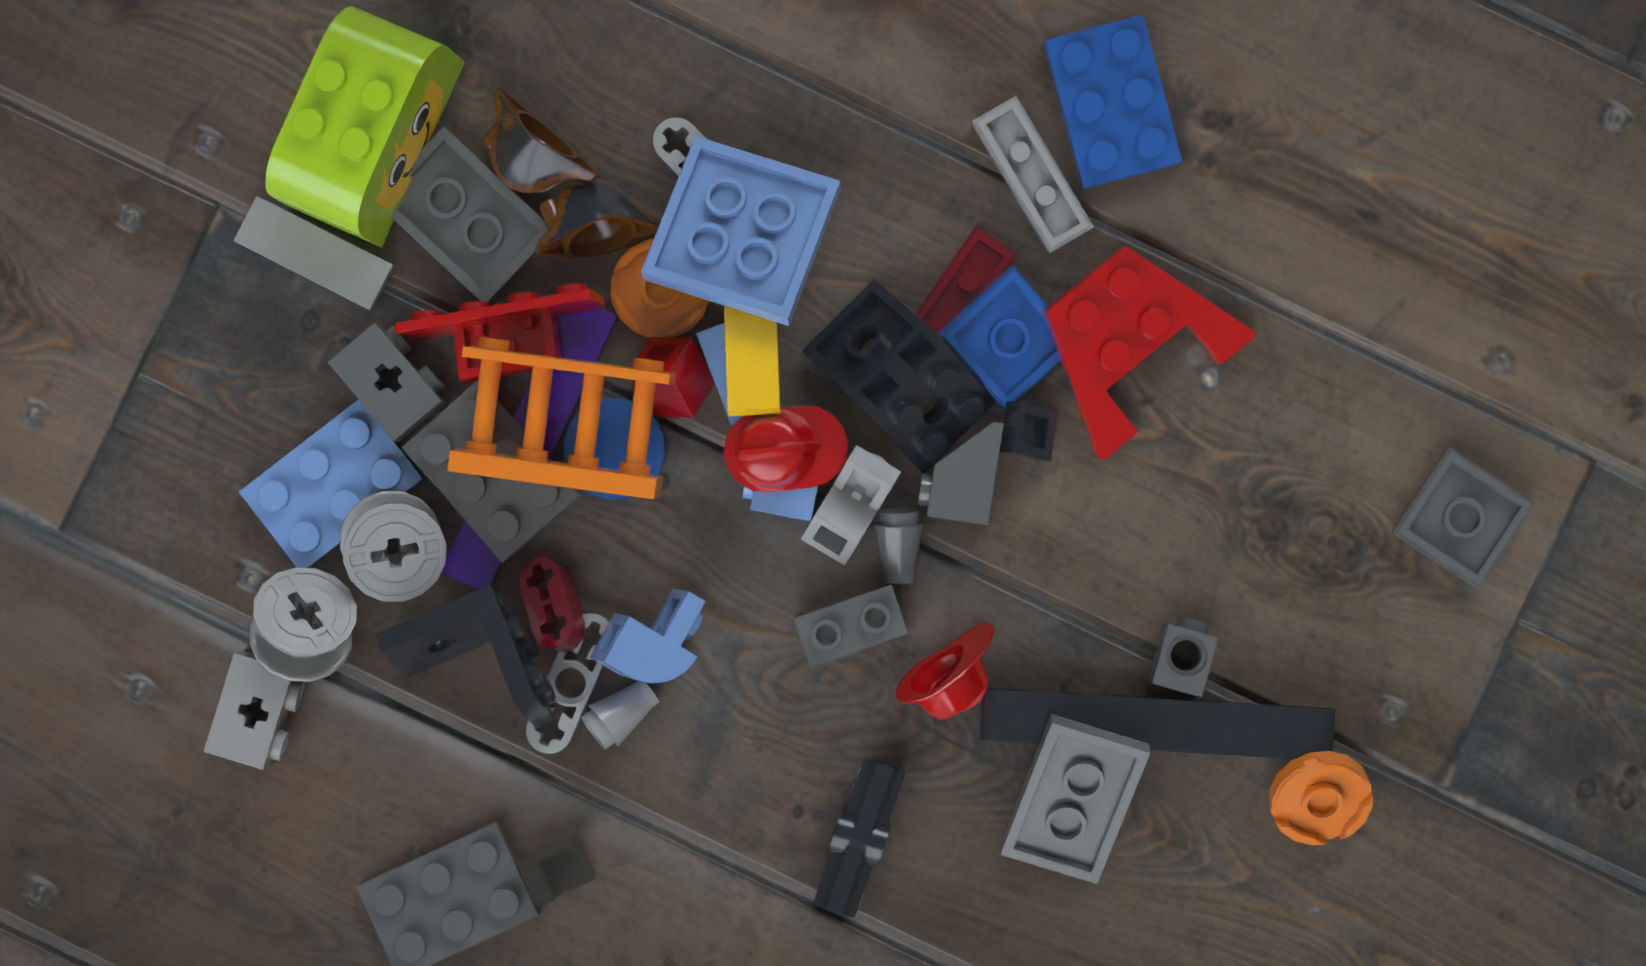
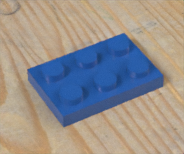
(1112, 102)

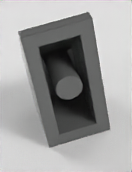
(964, 480)

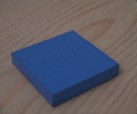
(1004, 338)

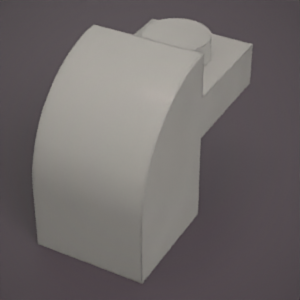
(851, 505)

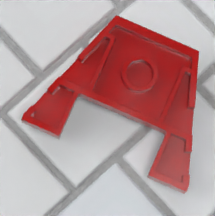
(1116, 322)

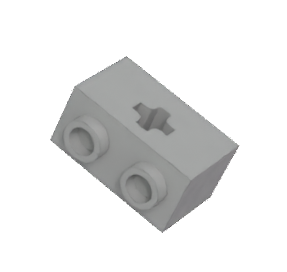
(232, 729)

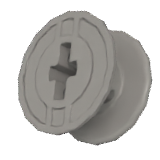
(419, 554)
(302, 624)

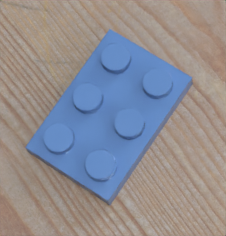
(323, 478)

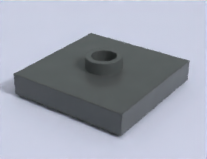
(1462, 517)

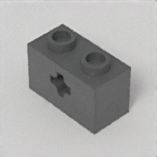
(362, 367)
(850, 625)

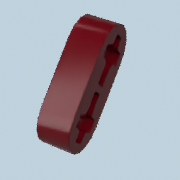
(557, 602)

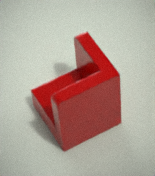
(692, 376)

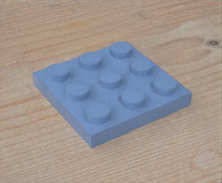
(741, 230)

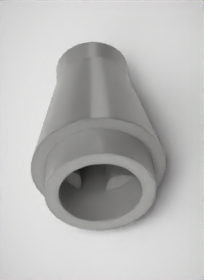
(619, 713)

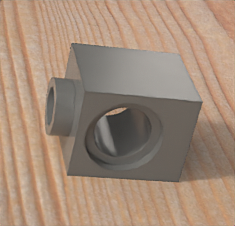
(1185, 680)

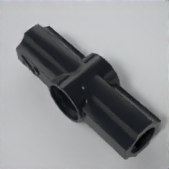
(859, 837)

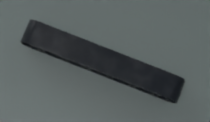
(1163, 722)

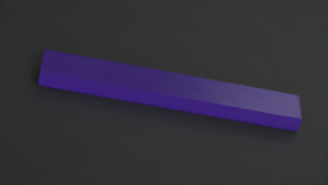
(581, 338)

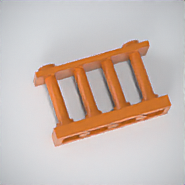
(531, 460)

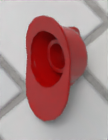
(786, 449)
(951, 677)

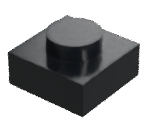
(1028, 431)

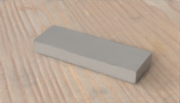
(1032, 174)
(314, 253)

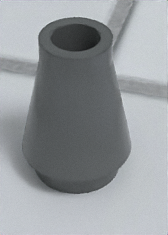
(898, 542)

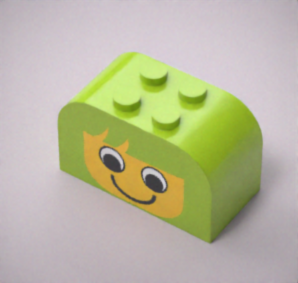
(361, 123)

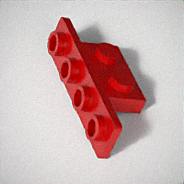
(524, 321)

